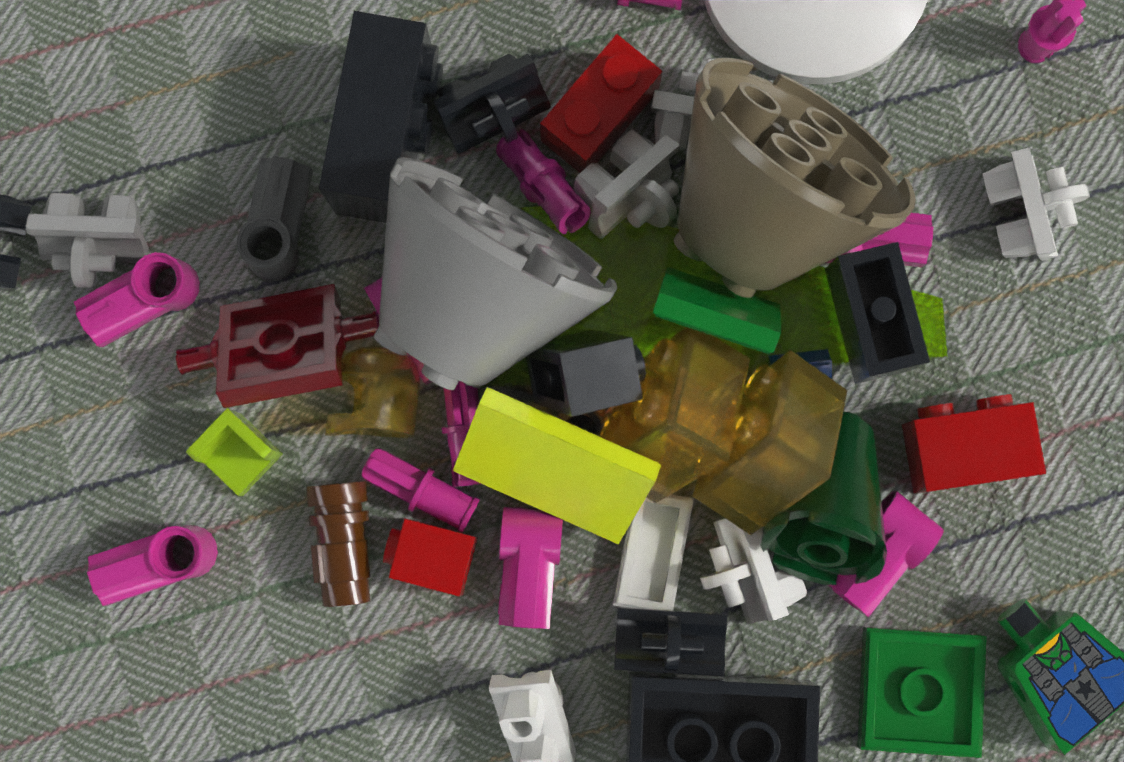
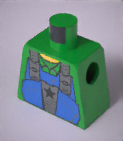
(1061, 674)

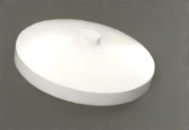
(815, 37)

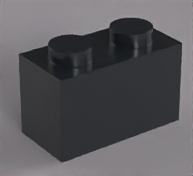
(876, 313)
(586, 372)

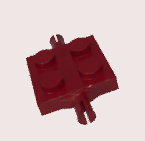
(278, 345)

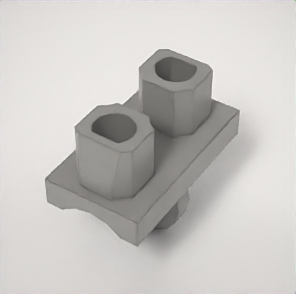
(88, 242)

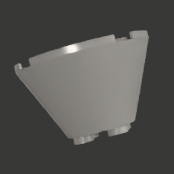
(474, 280)

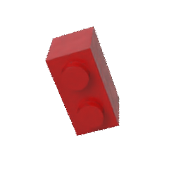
(600, 104)
(973, 446)

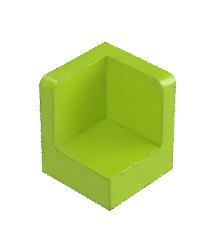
(235, 451)

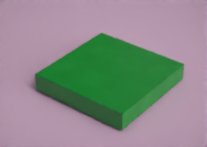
(718, 311)
(922, 692)

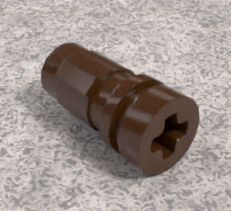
(341, 549)

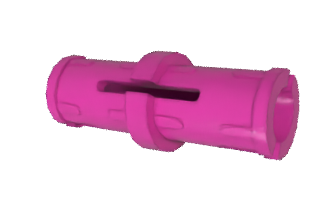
(544, 182)

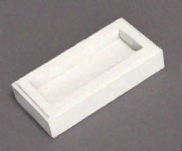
(653, 554)

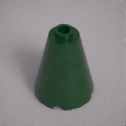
(839, 522)

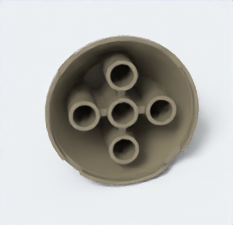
(779, 180)

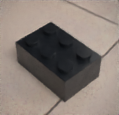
(378, 112)
(721, 719)

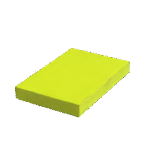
(555, 466)

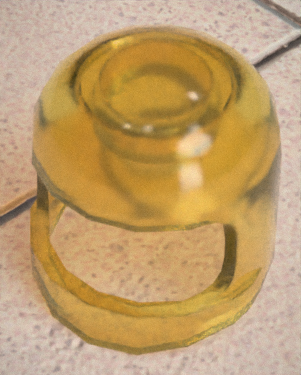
(384, 394)

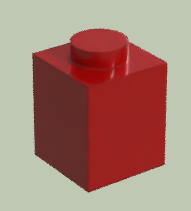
(430, 556)

